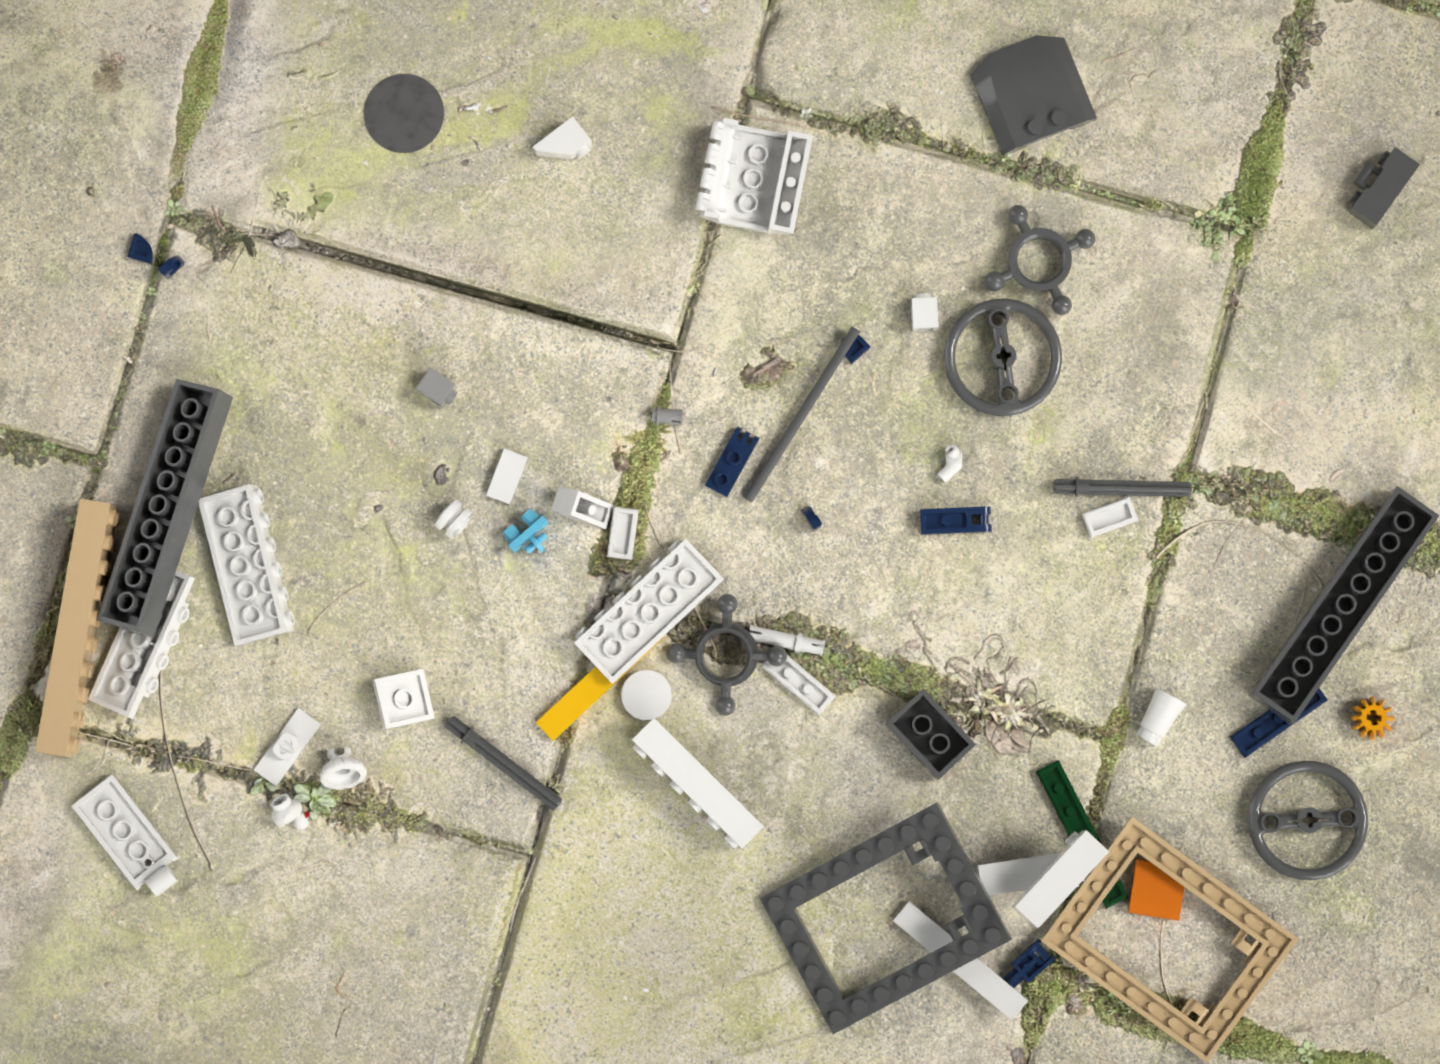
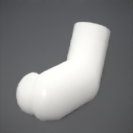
(953, 463)

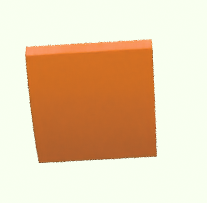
(1154, 892)

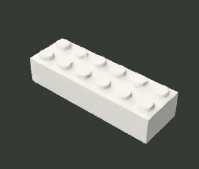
(697, 784)

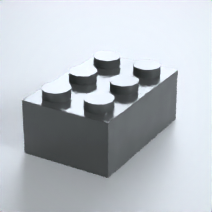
(930, 734)

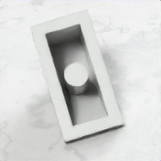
(564, 142)
(582, 507)

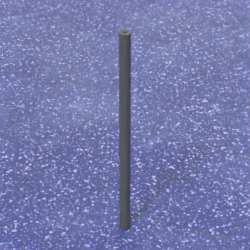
(801, 414)

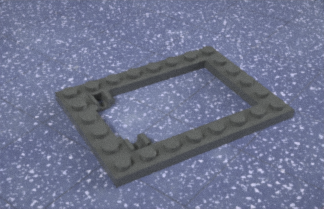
(937, 839)

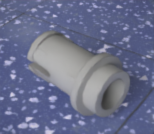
(666, 416)

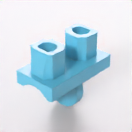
(535, 524)

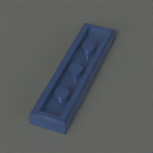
(1269, 726)

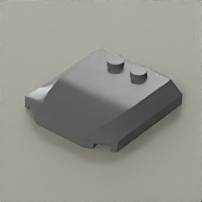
(1031, 92)

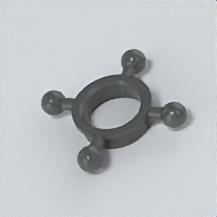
(1084, 239)
(775, 656)

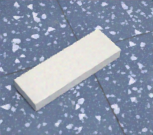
(801, 684)

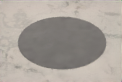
(404, 113)

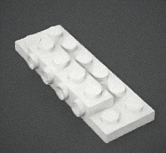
(136, 659)

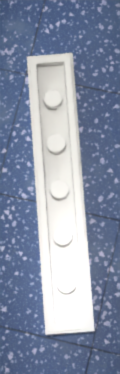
(974, 973)

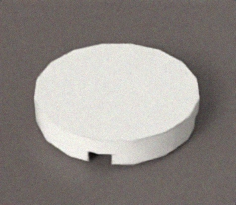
(646, 695)

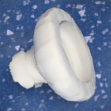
(342, 770)

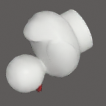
(289, 810)

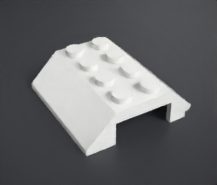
(753, 177)

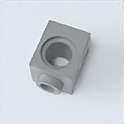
(437, 388)

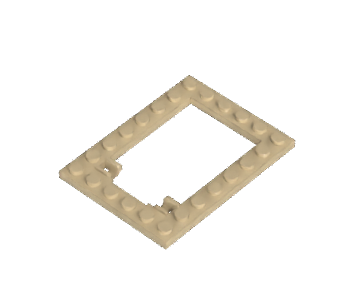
(1213, 1024)

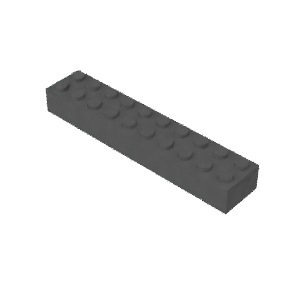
(164, 508)
(1343, 605)

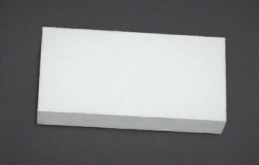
(507, 476)
(1110, 517)
(622, 533)

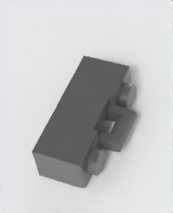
(1391, 178)

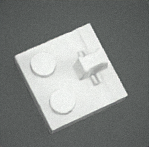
(403, 699)

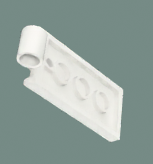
(127, 835)

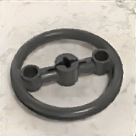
(1002, 307)
(1358, 812)

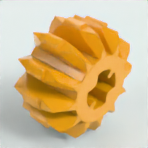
(1376, 710)

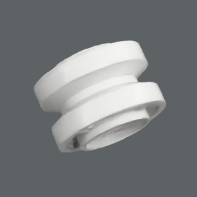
(453, 519)

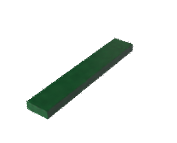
(1073, 815)

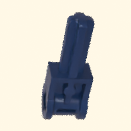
(1028, 964)

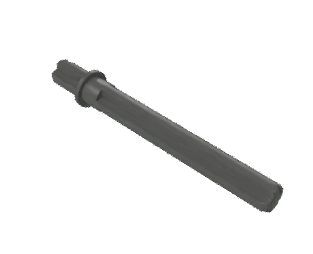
(1121, 487)
(503, 763)

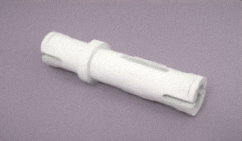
(786, 640)

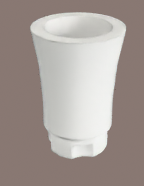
(1159, 716)

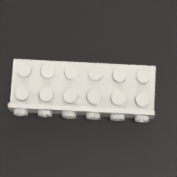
(246, 564)
(648, 610)

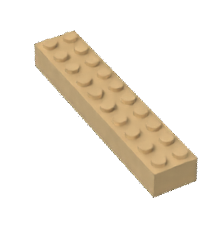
(77, 629)

